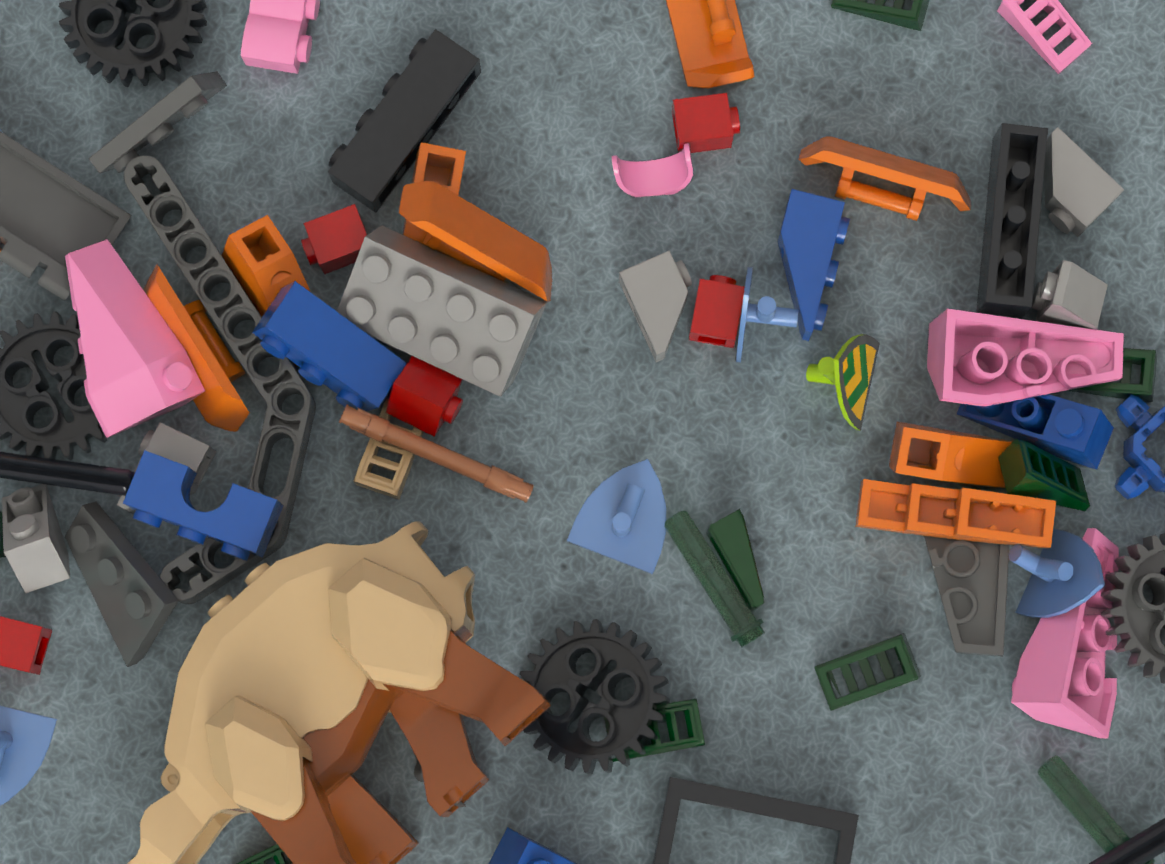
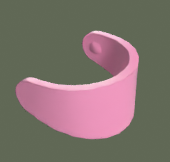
(654, 177)

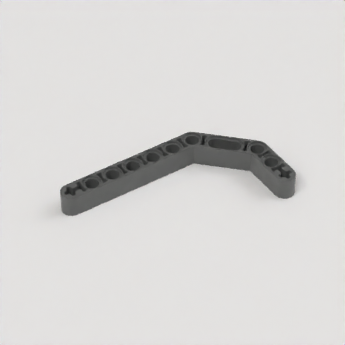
(274, 389)

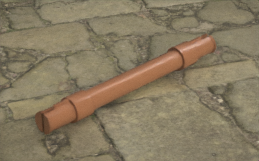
(381, 430)

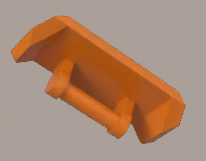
(710, 42)
(888, 167)
(476, 237)
(208, 354)

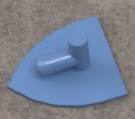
(763, 312)
(624, 518)
(1060, 576)
(22, 748)

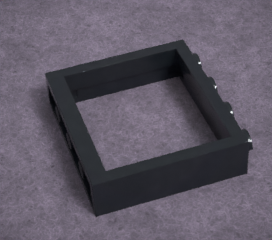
(752, 803)

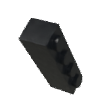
(406, 116)
(1012, 221)

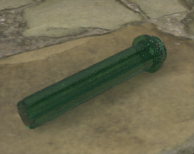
(714, 579)
(1082, 804)

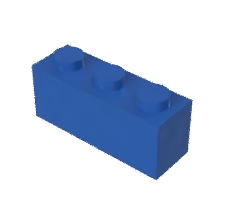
(328, 348)

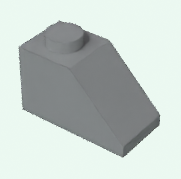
(1075, 185)
(657, 298)

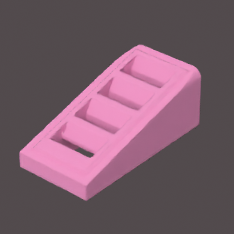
(1022, 23)

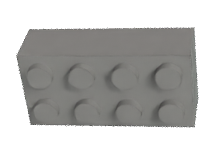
(440, 310)

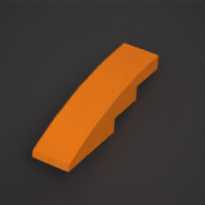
(956, 513)

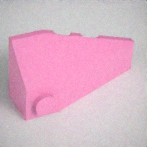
(128, 349)
(1010, 359)
(1064, 661)

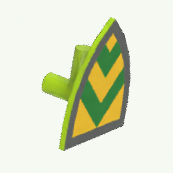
(851, 374)

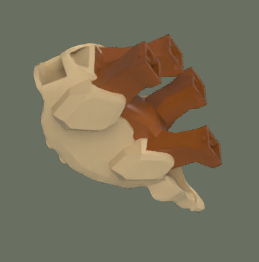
(297, 687)

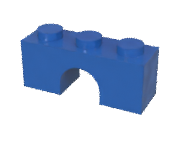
(163, 493)

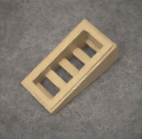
(378, 483)

